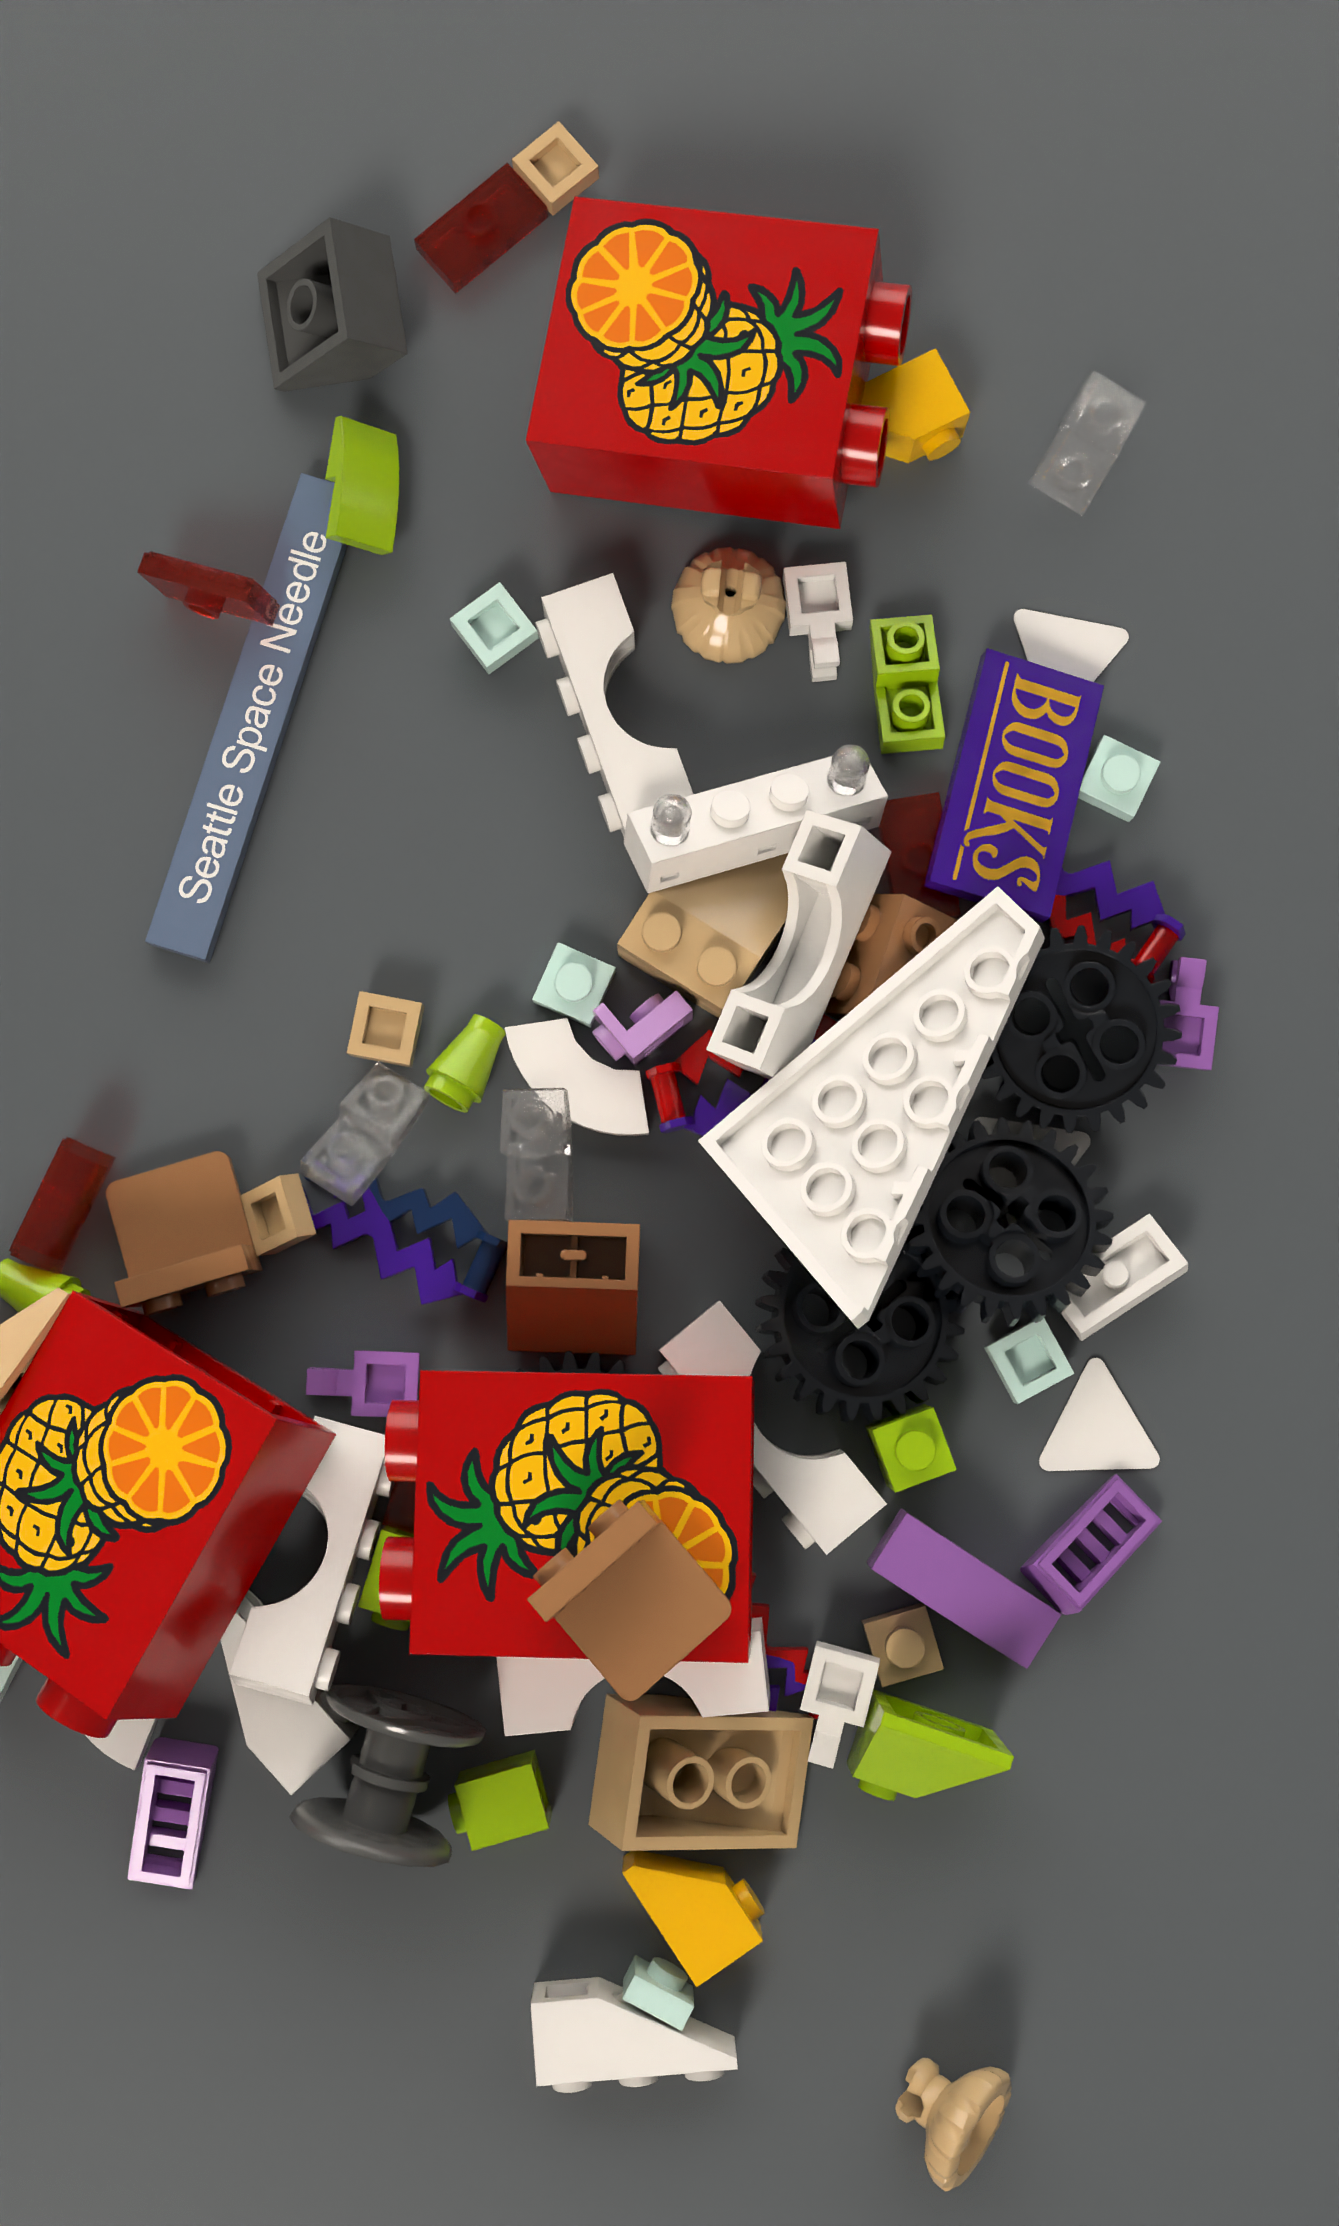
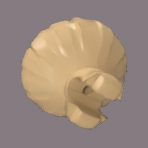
(723, 625)
(956, 2116)

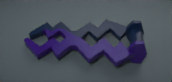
(433, 1282)

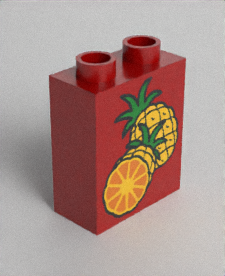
(716, 362)
(524, 1467)
(135, 1510)

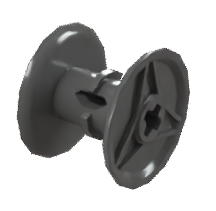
(387, 1776)

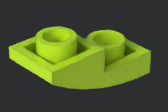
(366, 486)
(906, 684)

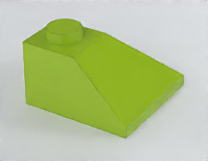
(920, 1750)

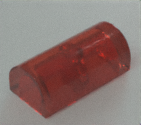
(62, 1204)

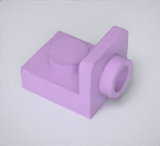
(653, 1025)

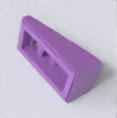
(1053, 1584)
(177, 1770)

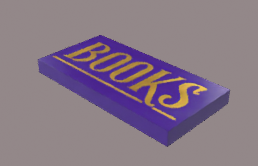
(1014, 783)

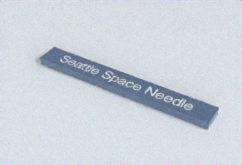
(250, 730)

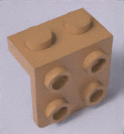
(887, 940)
(181, 1233)
(631, 1598)

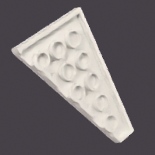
(864, 1115)

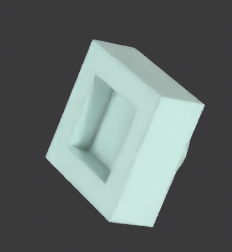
(494, 628)
(1117, 778)
(574, 984)
(1028, 1360)
(659, 1990)

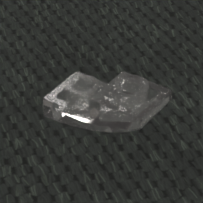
(1087, 443)
(366, 1135)
(539, 1154)

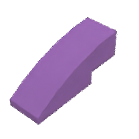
(963, 1588)

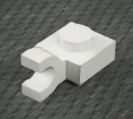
(819, 606)
(838, 1692)

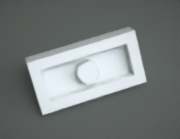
(1134, 1269)

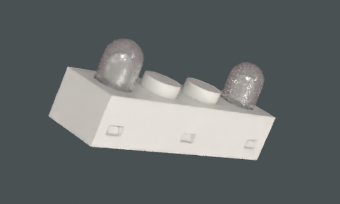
(749, 819)

